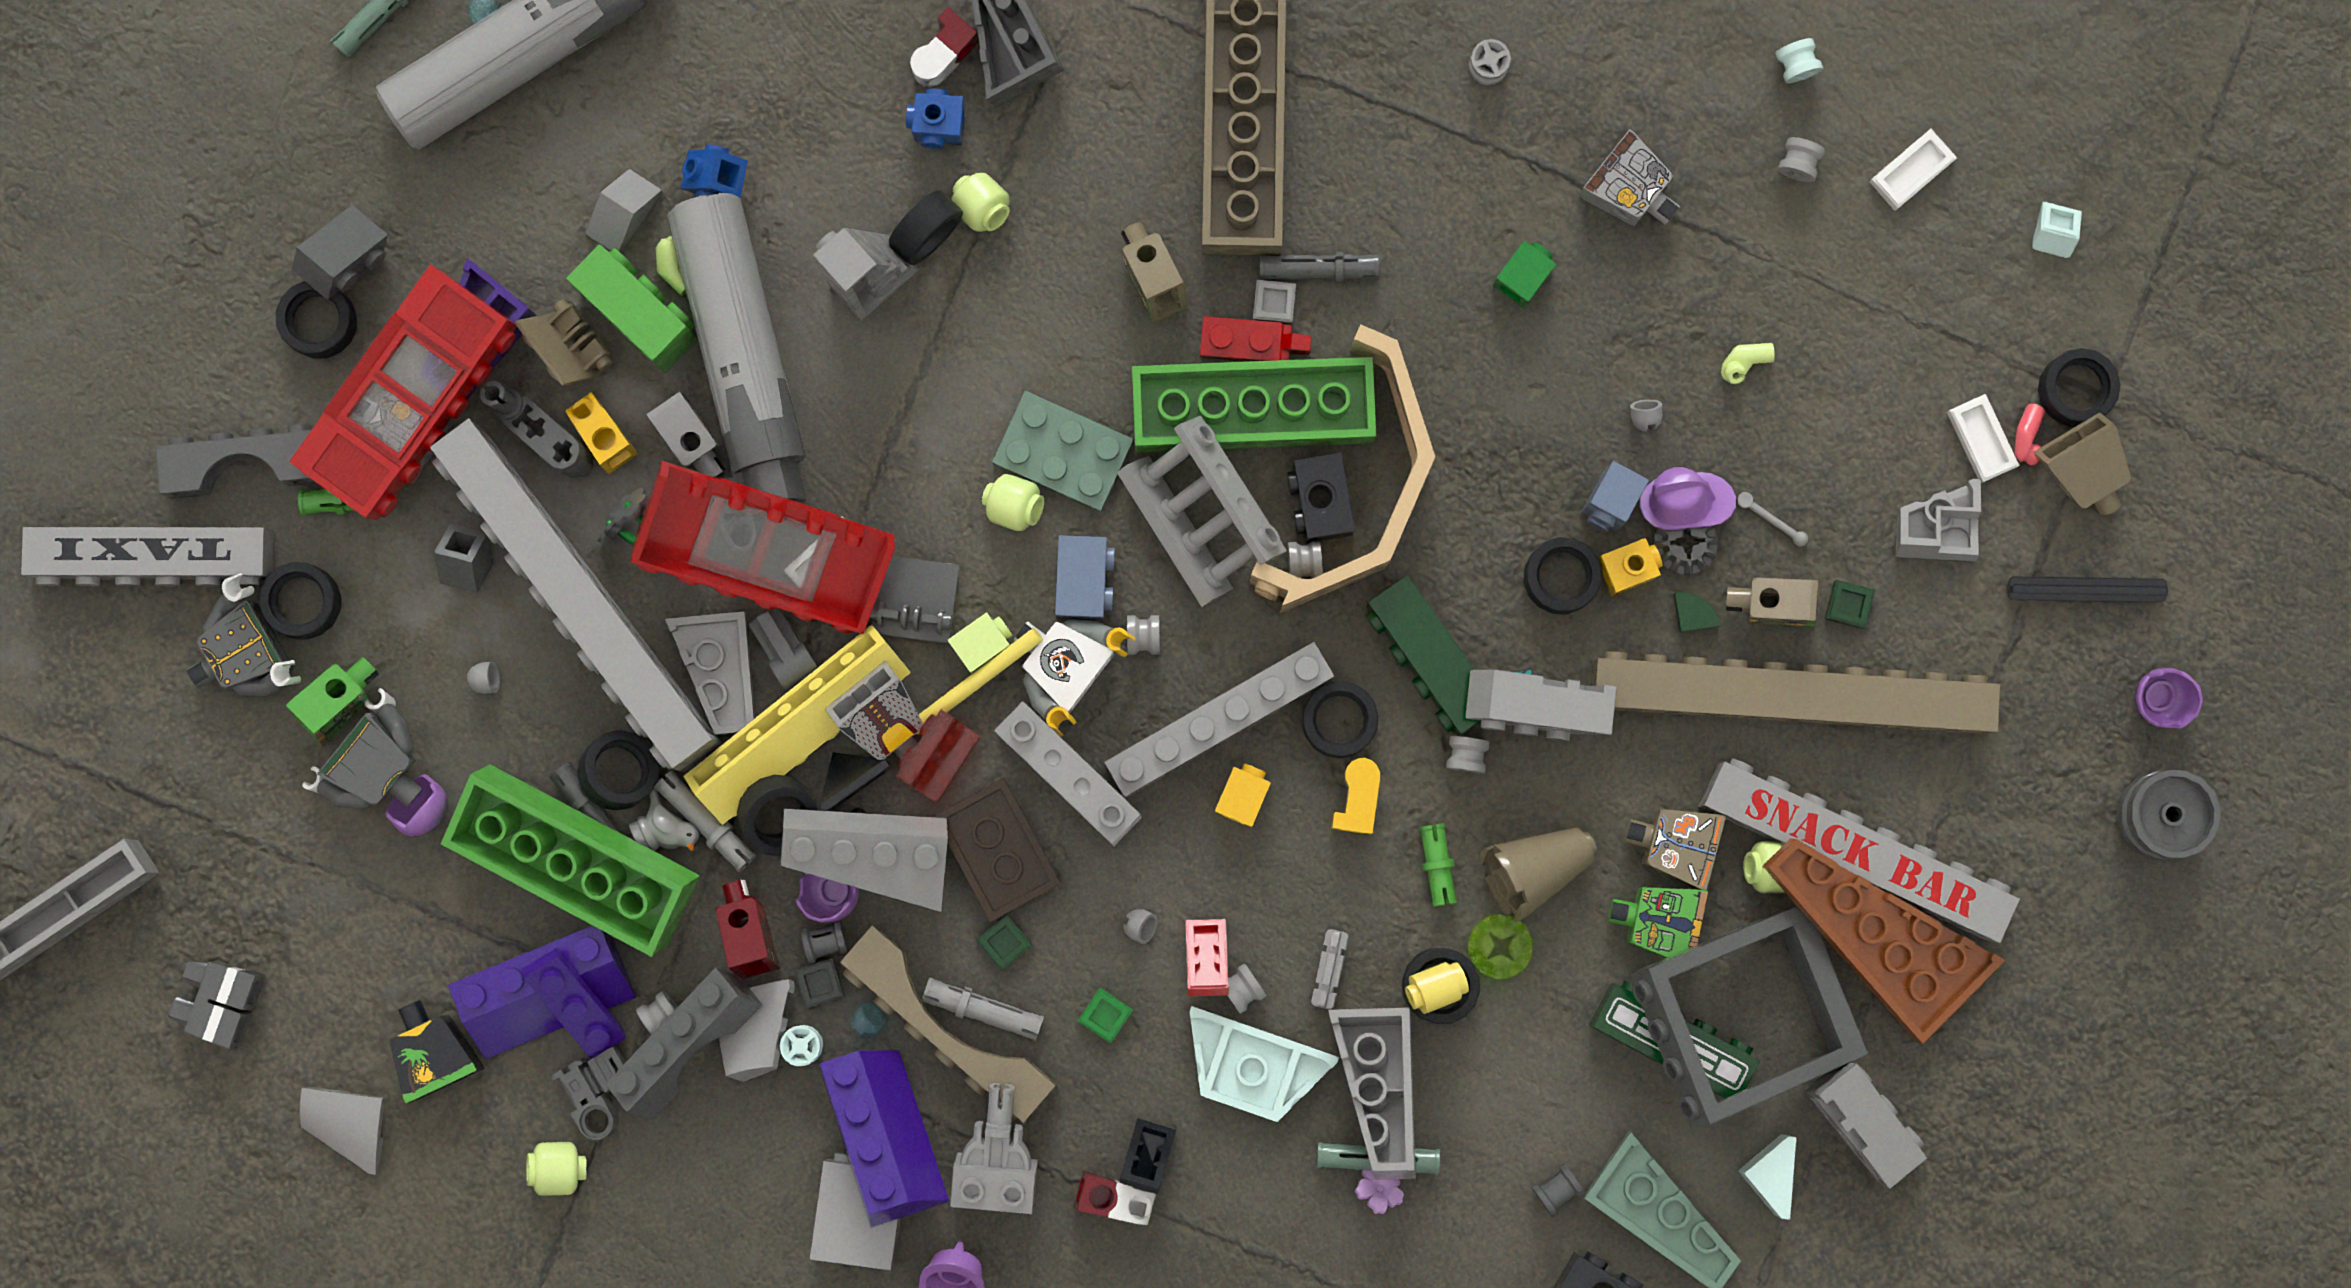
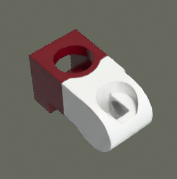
(945, 52)
(1113, 1200)

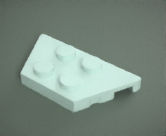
(1253, 1066)

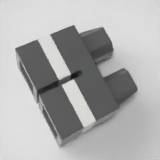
(211, 1019)

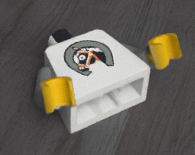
(1067, 665)

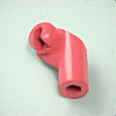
(2026, 434)

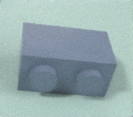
(1614, 497)
(1082, 578)

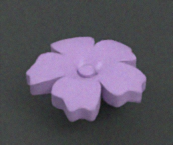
(1381, 1192)

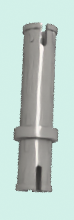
(717, 835)
(974, 1006)

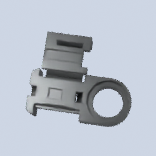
(588, 1083)

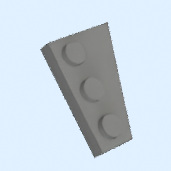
(720, 666)

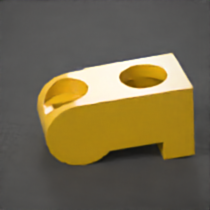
(600, 433)
(1362, 781)

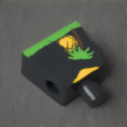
(430, 1053)

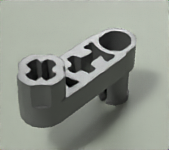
(556, 442)

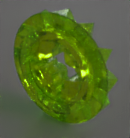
(1499, 965)

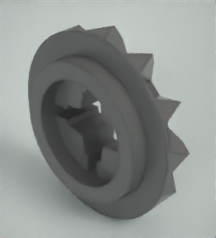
(1674, 556)

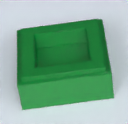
(1105, 1015)

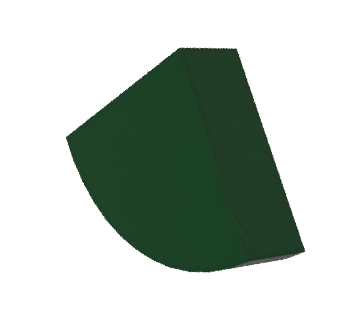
(1694, 613)

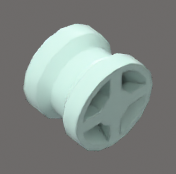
(1799, 60)
(796, 1049)

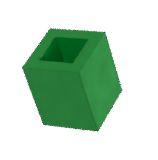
(1525, 273)

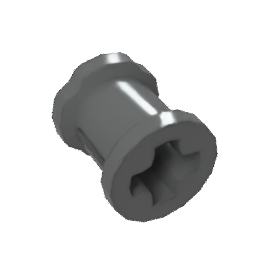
(824, 941)
(1558, 1190)

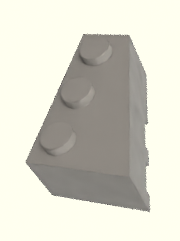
(1539, 704)
(1867, 1123)

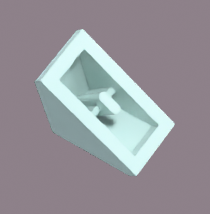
(1772, 1174)

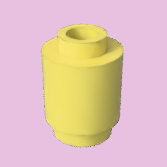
(1436, 987)

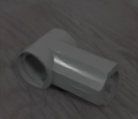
(788, 656)

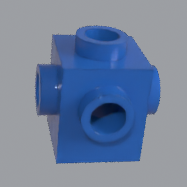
(949, 121)
(713, 172)

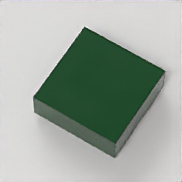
(1849, 604)
(1004, 942)

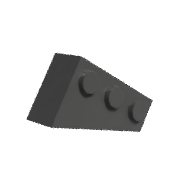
(1012, 48)

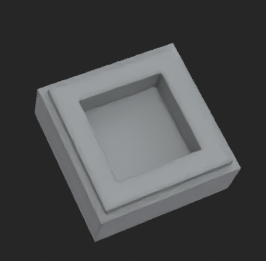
(1274, 301)

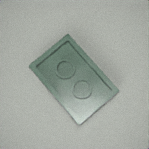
(1063, 451)

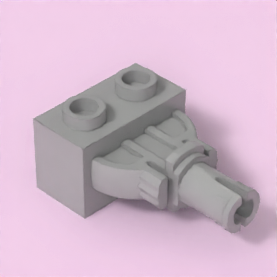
(995, 1170)

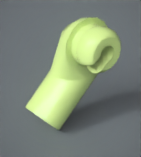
(668, 265)
(1743, 357)

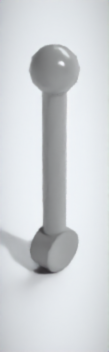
(1745, 501)

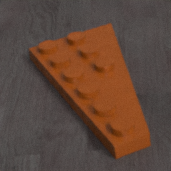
(1896, 950)

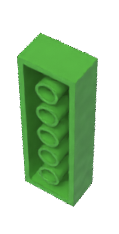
(1257, 402)
(570, 859)

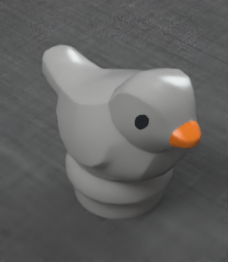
(663, 828)

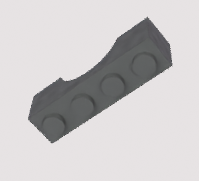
(193, 467)
(712, 1010)

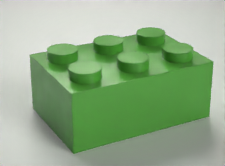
(634, 306)

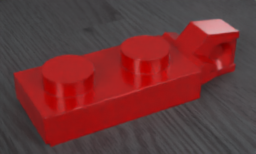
(1250, 340)

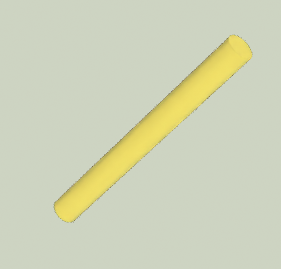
(983, 674)

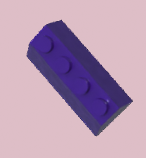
(506, 1012)
(883, 1135)

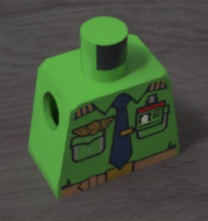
(321, 712)
(1661, 919)

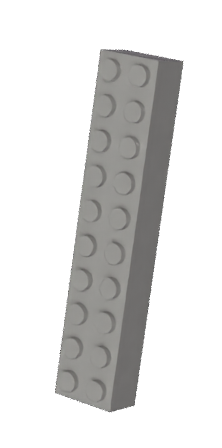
(575, 595)

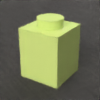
(980, 641)

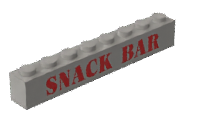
(1877, 856)

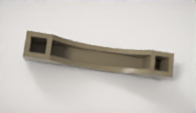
(885, 970)

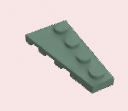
(1653, 1208)

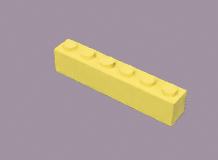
(788, 728)

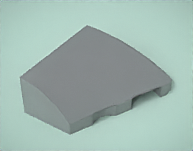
(1941, 526)
(756, 1044)
(345, 1123)

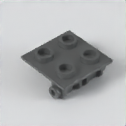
(916, 600)

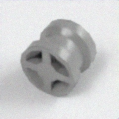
(1493, 55)
(1801, 159)
(1305, 559)
(1146, 634)
(1467, 754)
(1244, 988)
(657, 1012)

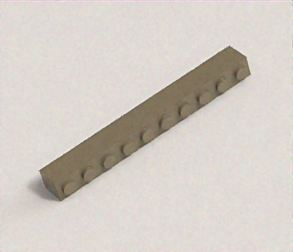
(1800, 695)

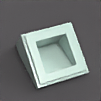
(2057, 230)

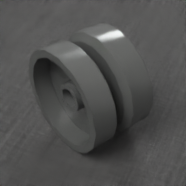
(2183, 796)

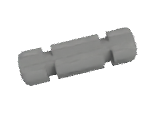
(1330, 969)

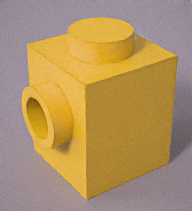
(1630, 566)

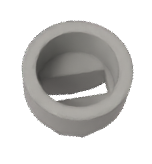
(1646, 413)
(484, 678)
(1140, 925)

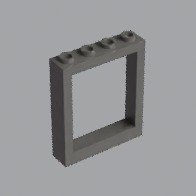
(1675, 1042)

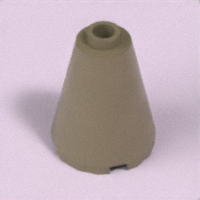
(1535, 868)

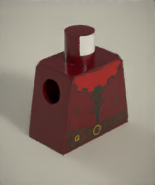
(751, 947)

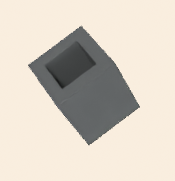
(463, 558)

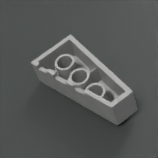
(862, 268)
(870, 852)
(1379, 1072)

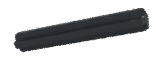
(2087, 589)

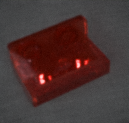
(937, 755)

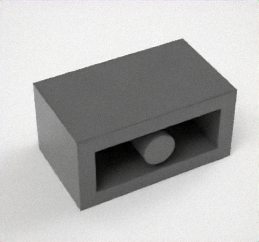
(340, 253)

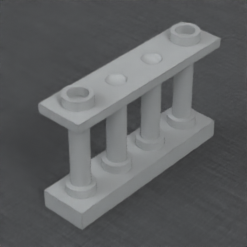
(1172, 525)
(1068, 773)

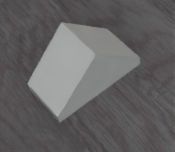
(621, 210)

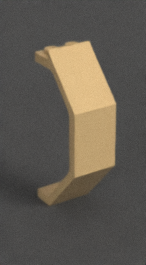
(1274, 582)

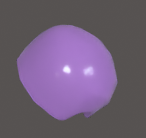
(2168, 698)
(423, 813)
(825, 899)

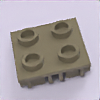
(559, 346)

